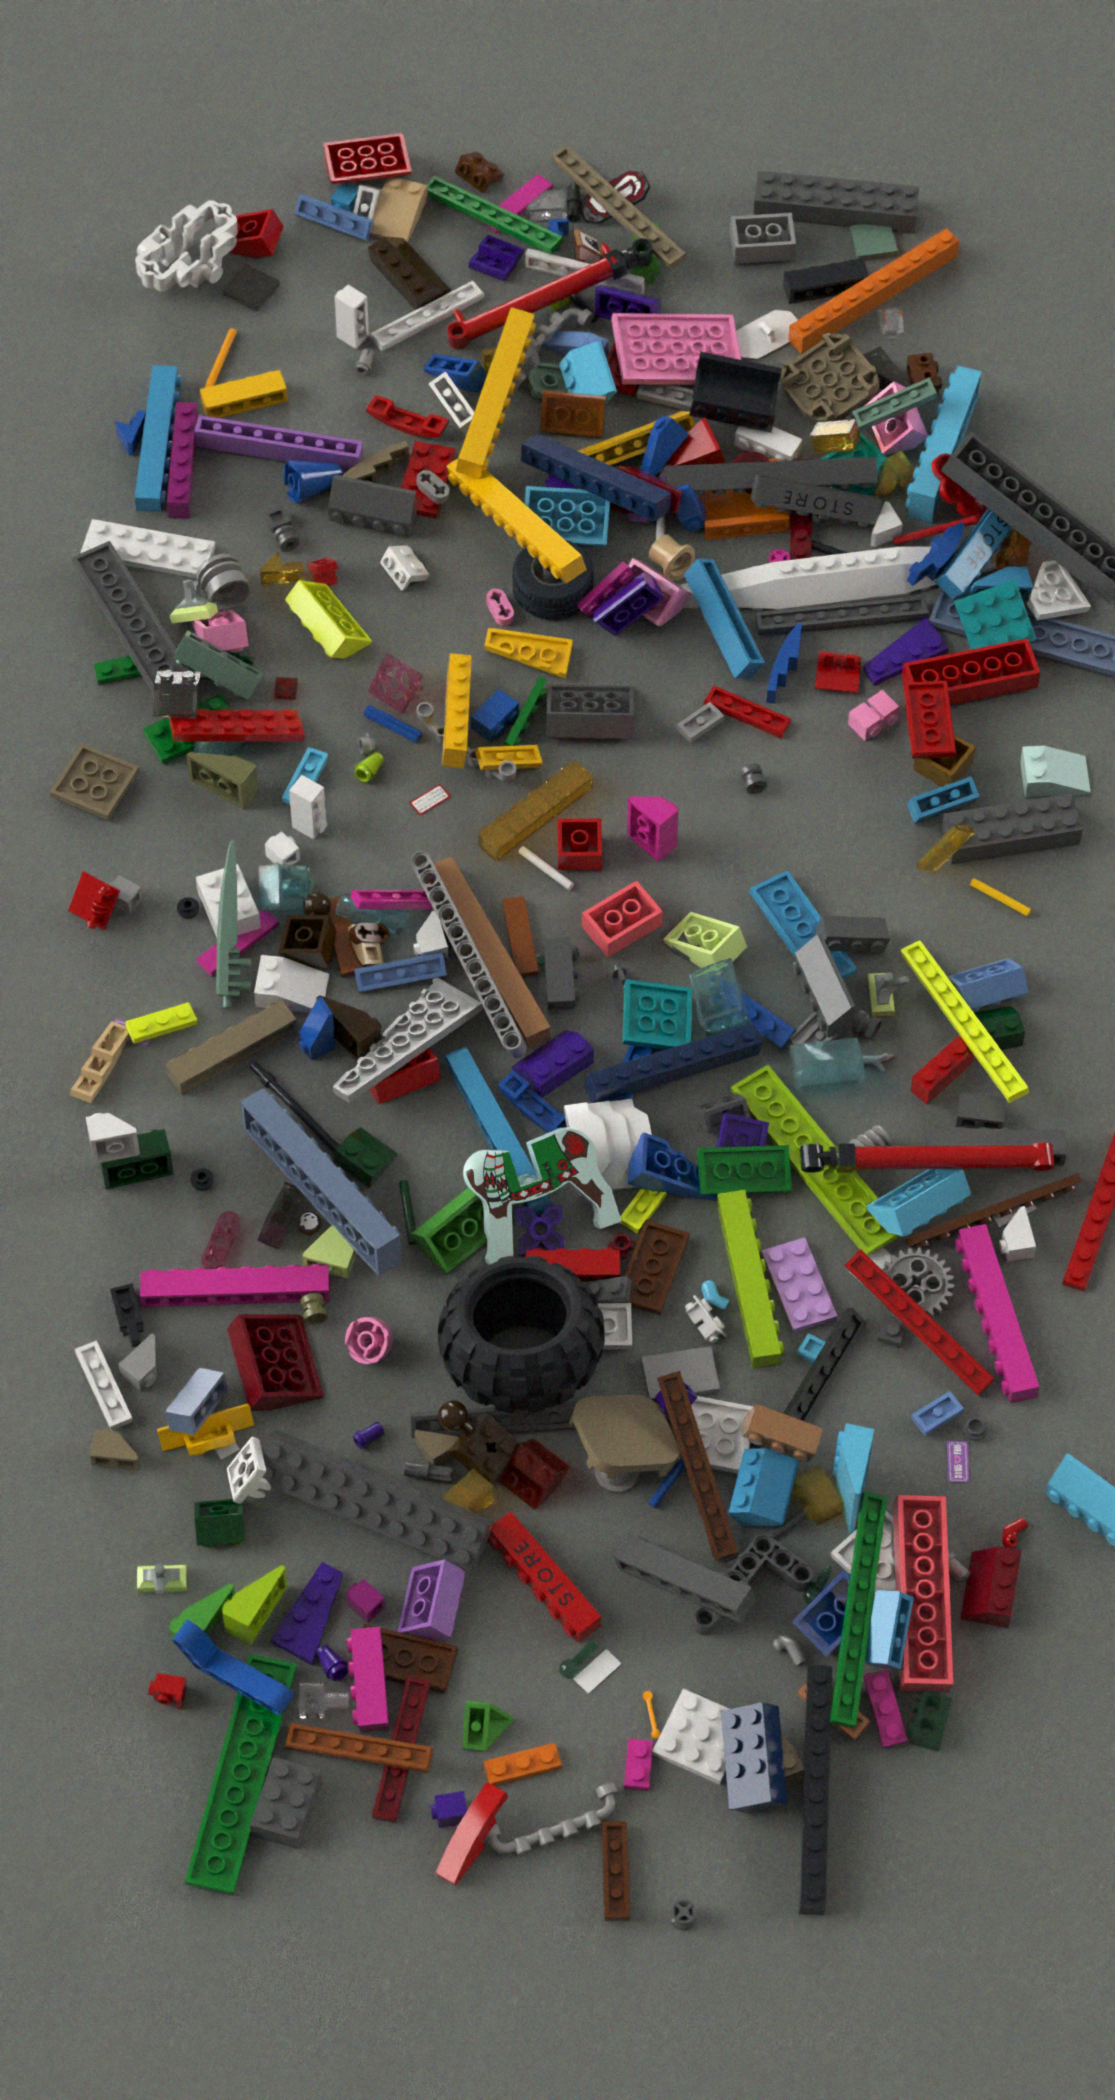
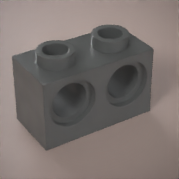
(711, 1113)

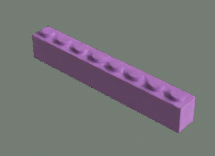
(276, 442)

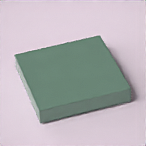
(873, 241)

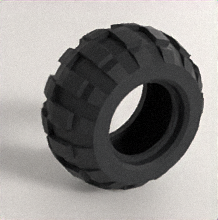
(521, 1295)

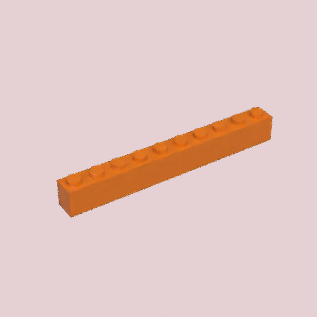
(874, 290)

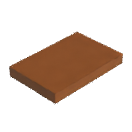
(573, 413)

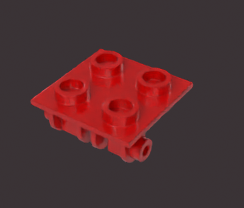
(838, 672)
(94, 901)

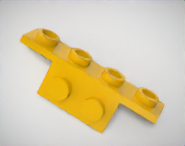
(213, 1434)

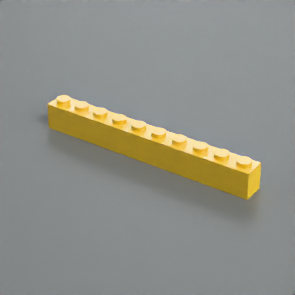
(495, 393)
(520, 522)

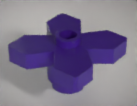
(529, 1220)

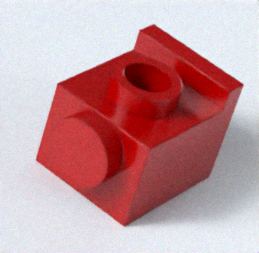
(168, 1689)

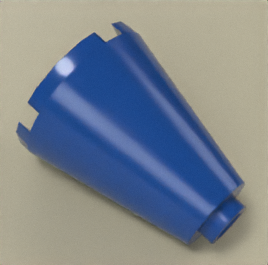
(309, 478)

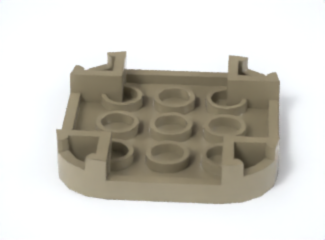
(829, 379)
(625, 1434)

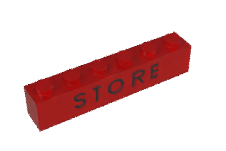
(544, 1577)

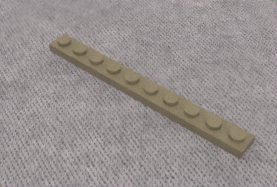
(618, 206)

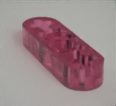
(219, 1232)

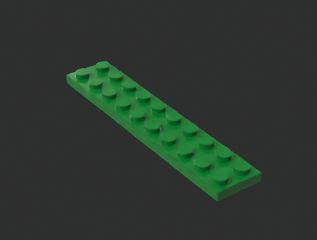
(237, 1786)

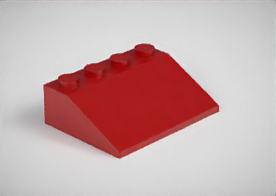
(366, 158)

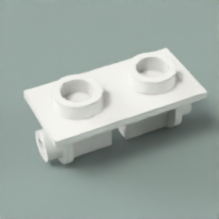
(701, 1311)

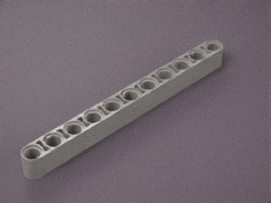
(474, 960)

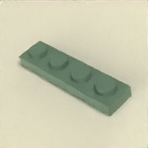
(895, 404)

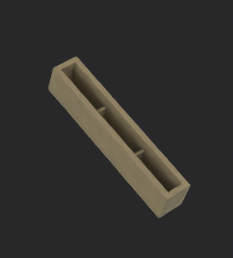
(231, 1047)

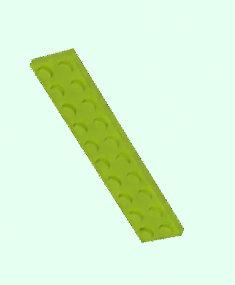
(790, 1124)

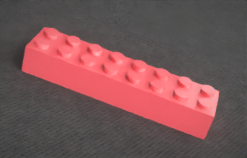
(924, 1574)

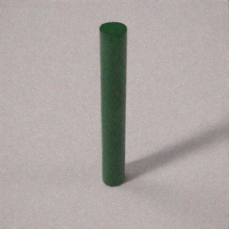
(408, 1211)

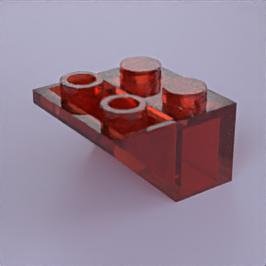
(533, 1473)

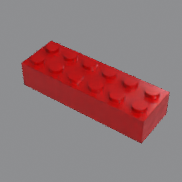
(979, 671)

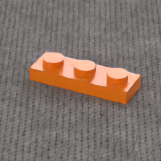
(522, 1764)

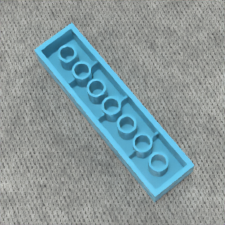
(945, 438)

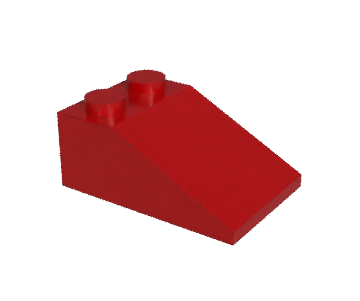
(257, 234)

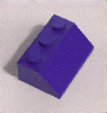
(615, 300)
(628, 604)
(555, 1062)

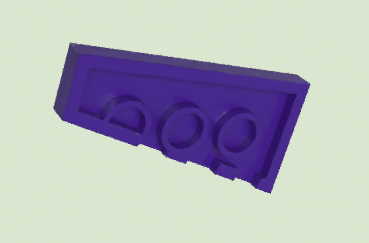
(916, 644)
(305, 1622)

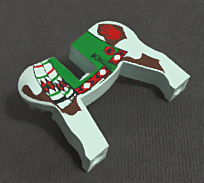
(557, 1160)

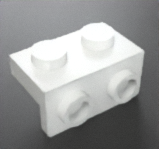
(403, 566)

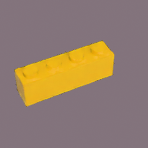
(244, 395)

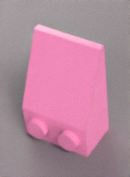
(223, 630)

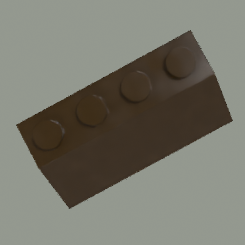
(407, 271)

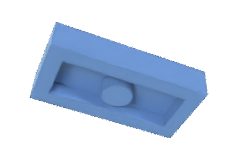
(937, 1413)

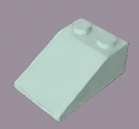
(1053, 772)

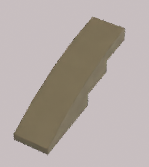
(379, 463)

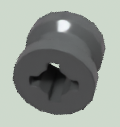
(286, 538)
(681, 1909)

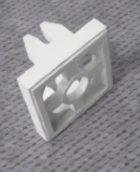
(250, 1458)

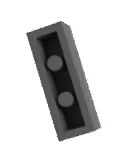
(854, 933)
(560, 973)

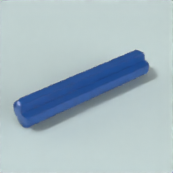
(392, 723)

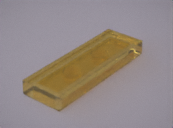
(945, 848)

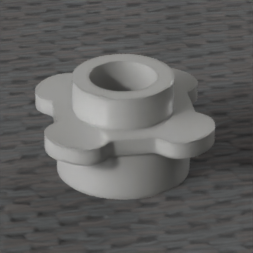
(366, 745)

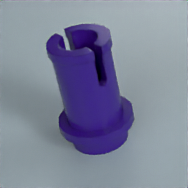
(367, 1435)

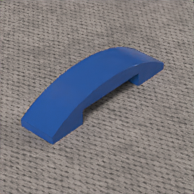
(530, 1104)

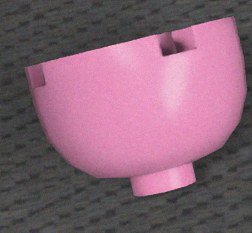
(369, 1340)

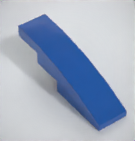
(786, 659)

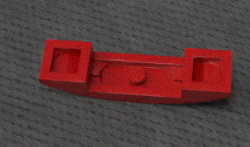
(406, 421)

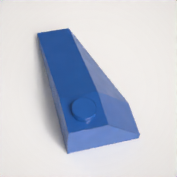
(662, 1169)

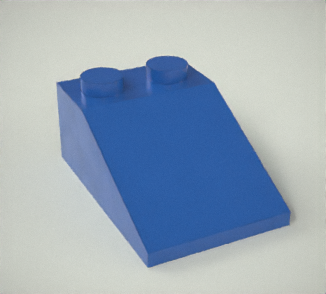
(824, 1616)

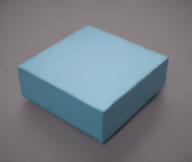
(810, 1348)

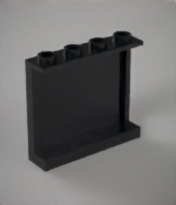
(735, 391)

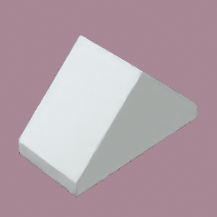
(887, 526)

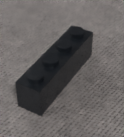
(823, 280)

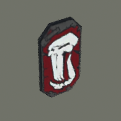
(630, 184)

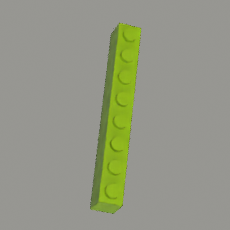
(749, 1279)

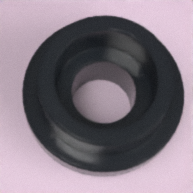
(188, 913)
(202, 1184)

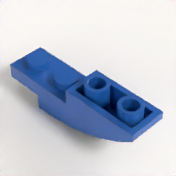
(938, 557)

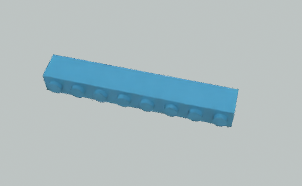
(157, 438)

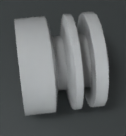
(223, 581)

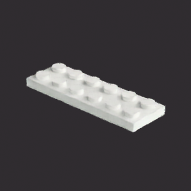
(151, 548)

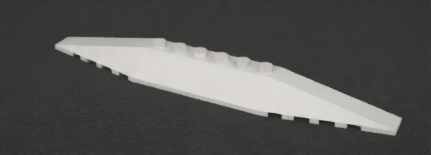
(828, 579)

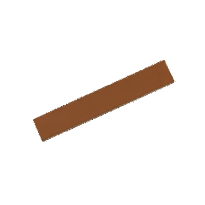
(359, 1748)

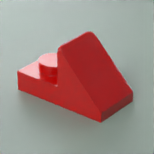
(324, 571)

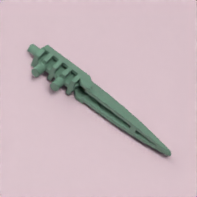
(227, 955)

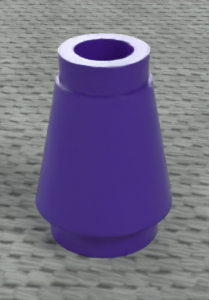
(332, 1663)

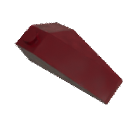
(675, 493)

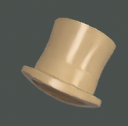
(672, 557)

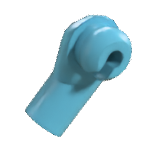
(712, 1296)

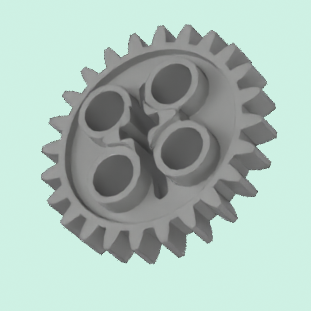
(930, 1298)

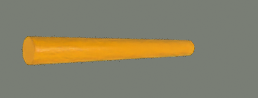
(221, 358)

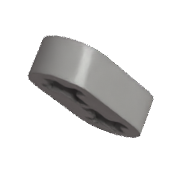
(435, 485)

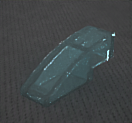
(392, 918)

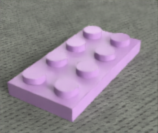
(799, 1285)

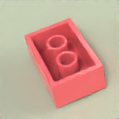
(622, 919)

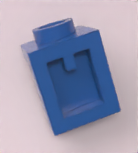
(559, 226)

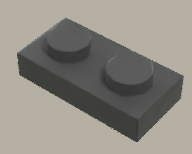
(611, 1290)

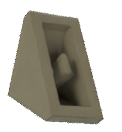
(435, 1446)

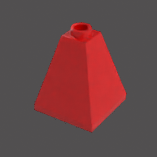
(698, 448)

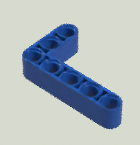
(229, 1670)

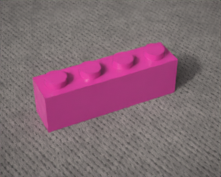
(369, 1679)

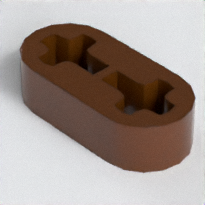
(369, 929)

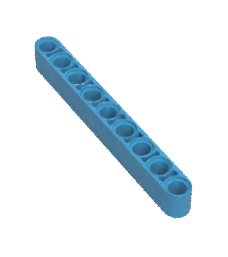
(490, 1117)

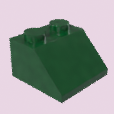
(1003, 1026)
(364, 1156)
(219, 1523)

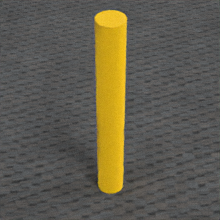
(1000, 897)

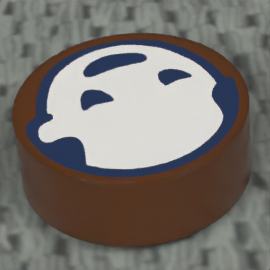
(309, 1222)

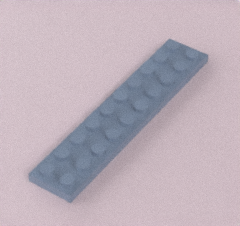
(1054, 637)

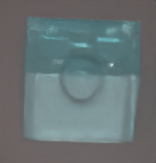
(283, 887)

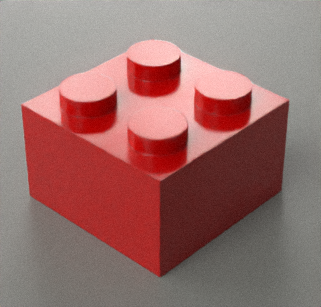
(579, 844)

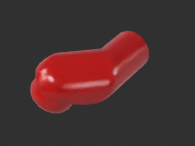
(1010, 1532)

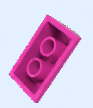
(653, 825)

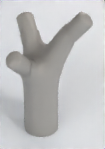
(876, 1060)

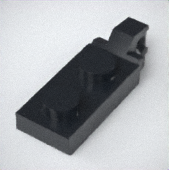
(127, 1312)

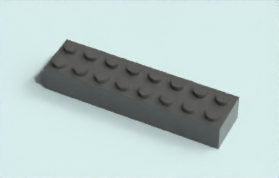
(837, 200)

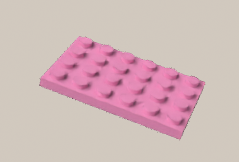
(668, 346)

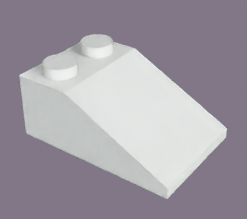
(288, 981)

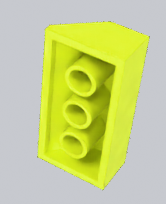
(327, 619)

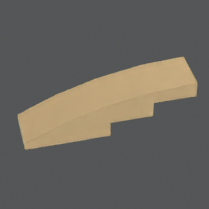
(101, 1062)

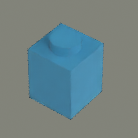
(345, 197)

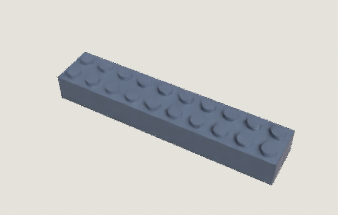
(322, 1182)

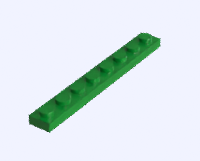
(494, 215)

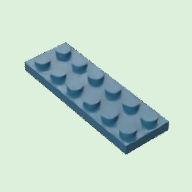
(794, 916)

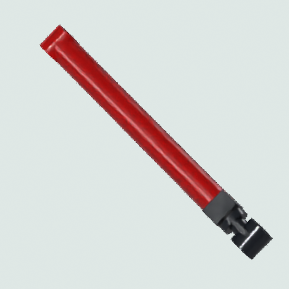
(612, 266)
(850, 1157)

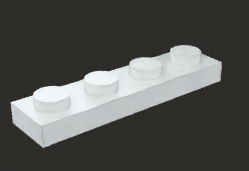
(103, 1385)

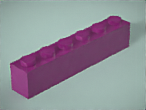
(182, 461)

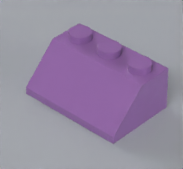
(432, 1600)

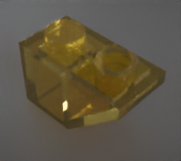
(893, 472)

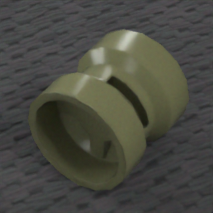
(313, 1307)

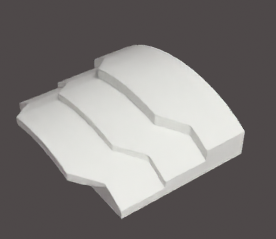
(614, 1132)

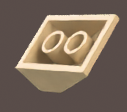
(399, 208)

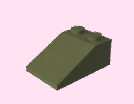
(224, 776)

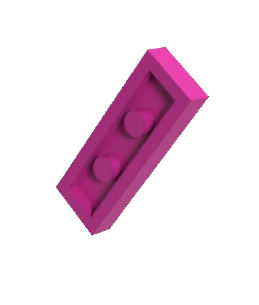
(606, 589)
(885, 1708)

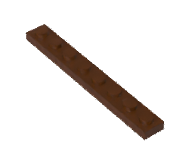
(1003, 1208)
(697, 1466)

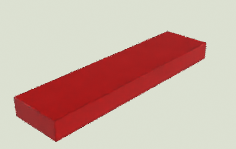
(748, 712)

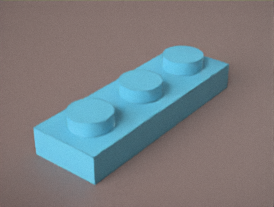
(310, 767)

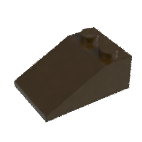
(353, 1028)

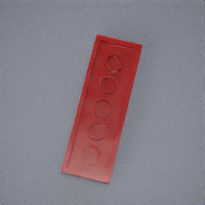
(239, 726)

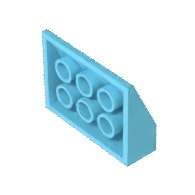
(571, 513)
(852, 1468)

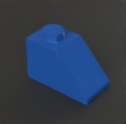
(691, 509)

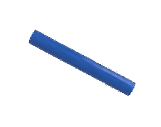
(667, 1483)

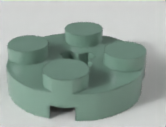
(545, 372)

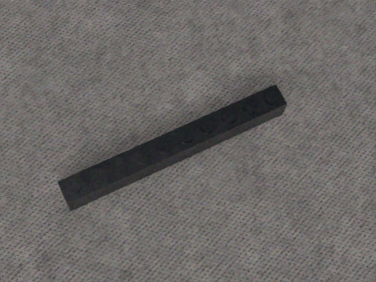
(815, 1790)

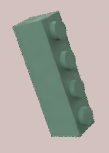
(217, 665)

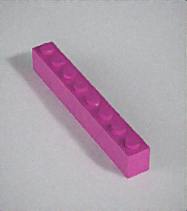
(232, 1286)
(997, 1313)

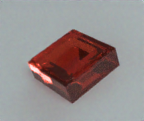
(286, 688)

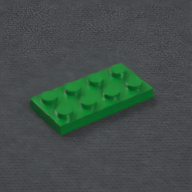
(161, 738)
(744, 1168)

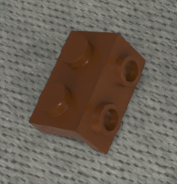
(478, 171)

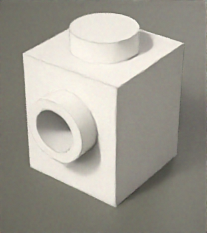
(282, 849)

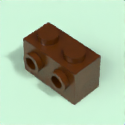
(922, 367)

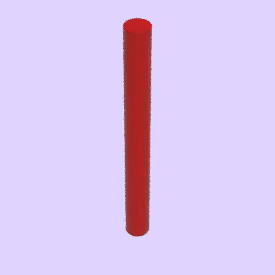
(932, 531)

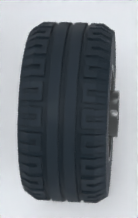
(543, 593)

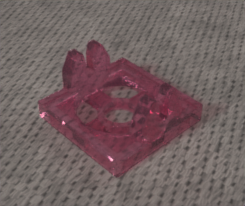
(381, 677)

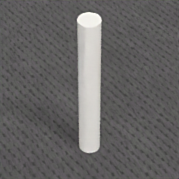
(553, 873)

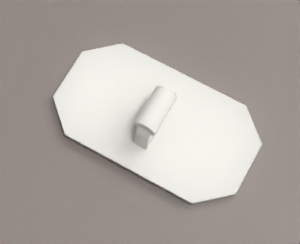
(765, 334)

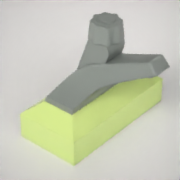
(193, 605)
(881, 992)
(161, 1578)

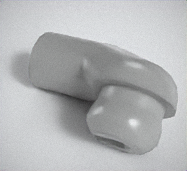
(791, 1646)

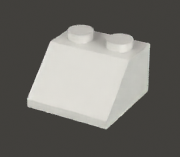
(111, 1138)

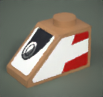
(586, 248)

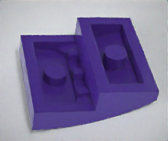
(496, 257)

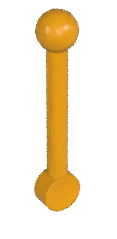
(647, 1696)

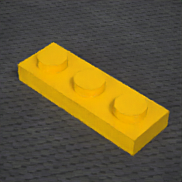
(522, 756)

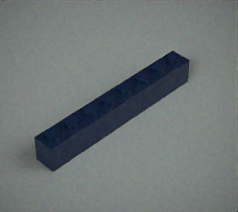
(596, 477)
(673, 1063)

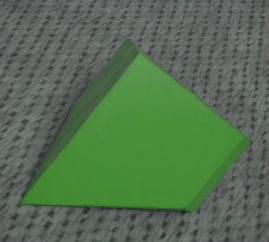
(483, 1725)

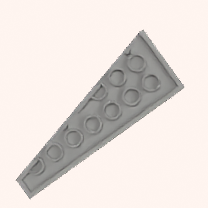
(425, 1023)

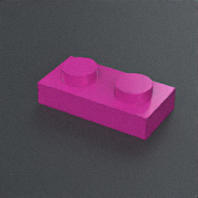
(638, 1764)

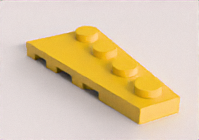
(534, 650)

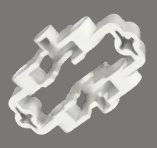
(182, 271)

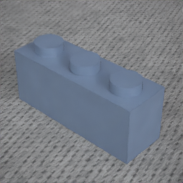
(196, 1401)

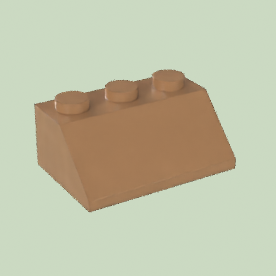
(781, 1432)

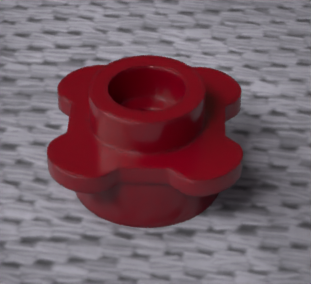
(624, 1239)

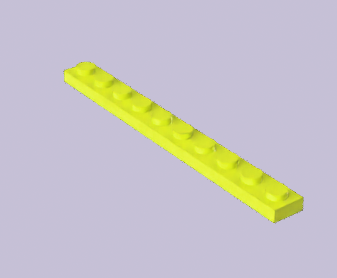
(965, 1021)

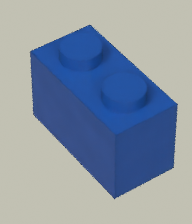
(495, 715)

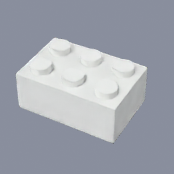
(209, 892)

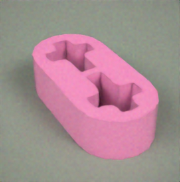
(496, 608)

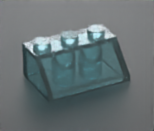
(827, 1063)

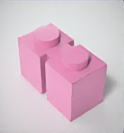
(870, 720)

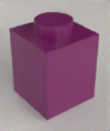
(365, 1600)

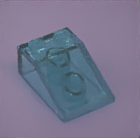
(719, 998)

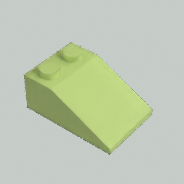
(716, 939)

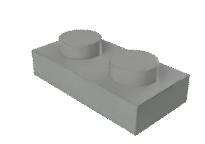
(700, 722)

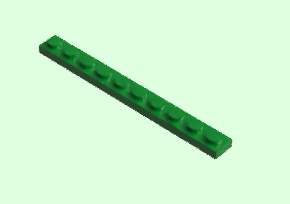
(858, 1610)

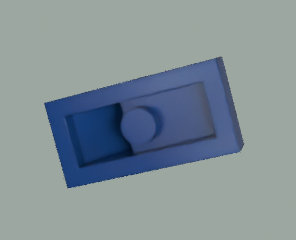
(131, 434)

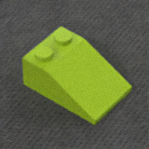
(253, 1605)

